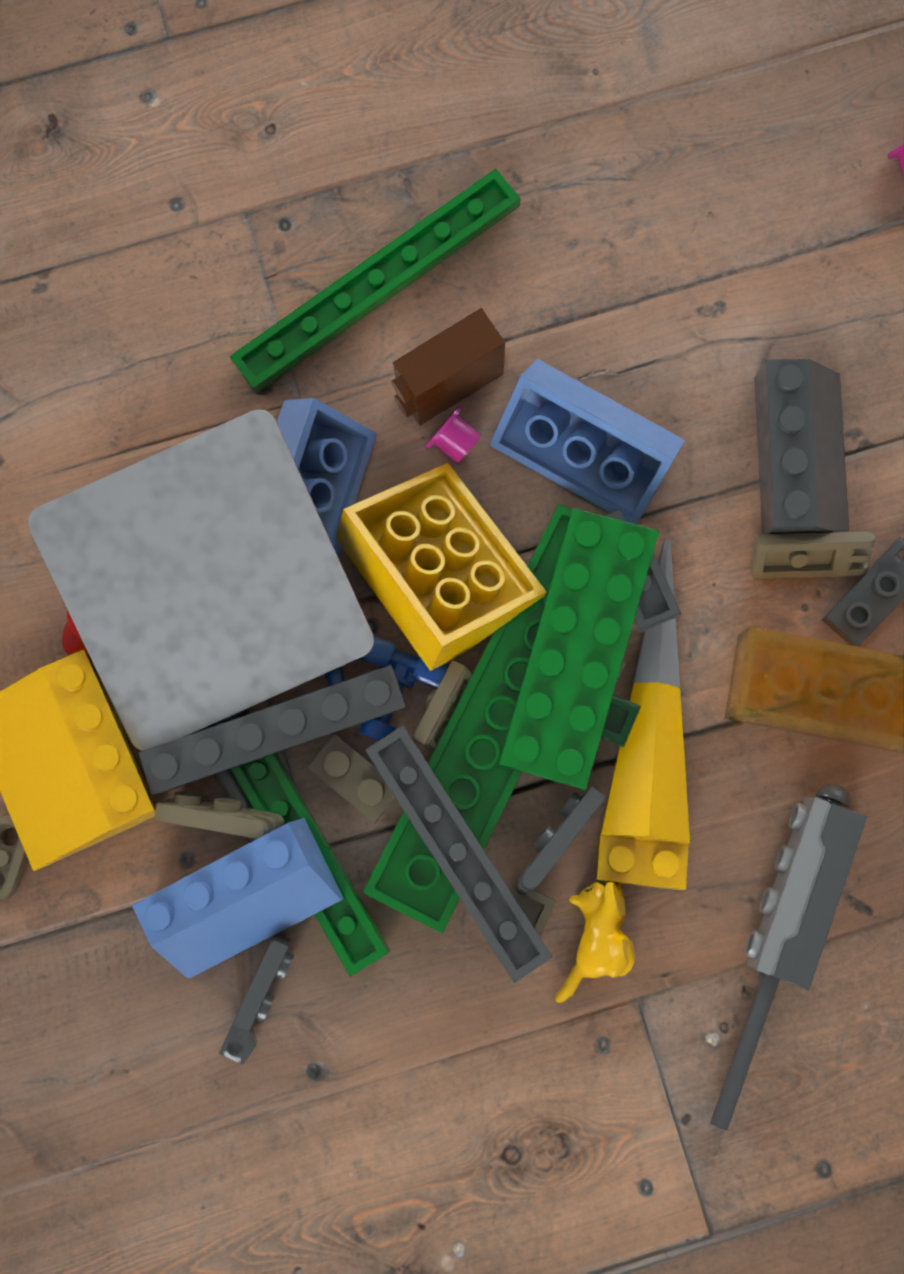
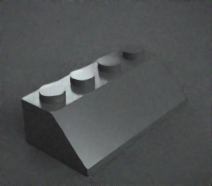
(800, 448)

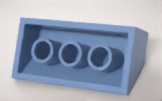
(585, 441)
(329, 455)
(239, 900)

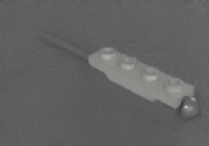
(795, 917)

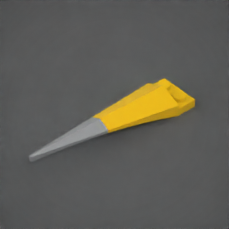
(646, 810)

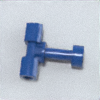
(407, 670)

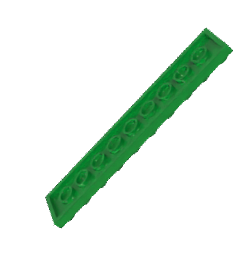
(470, 756)

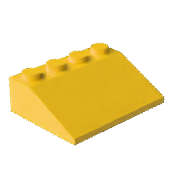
(437, 564)
(67, 762)

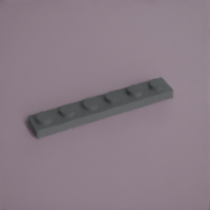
(272, 730)
(459, 854)

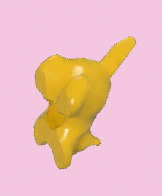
(603, 945)

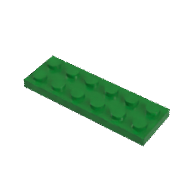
(579, 648)

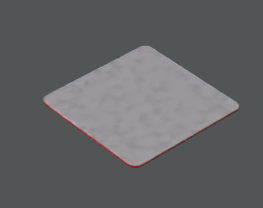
(201, 580)

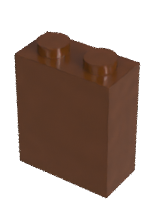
(448, 367)

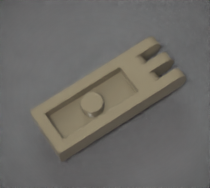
(811, 555)
(221, 816)

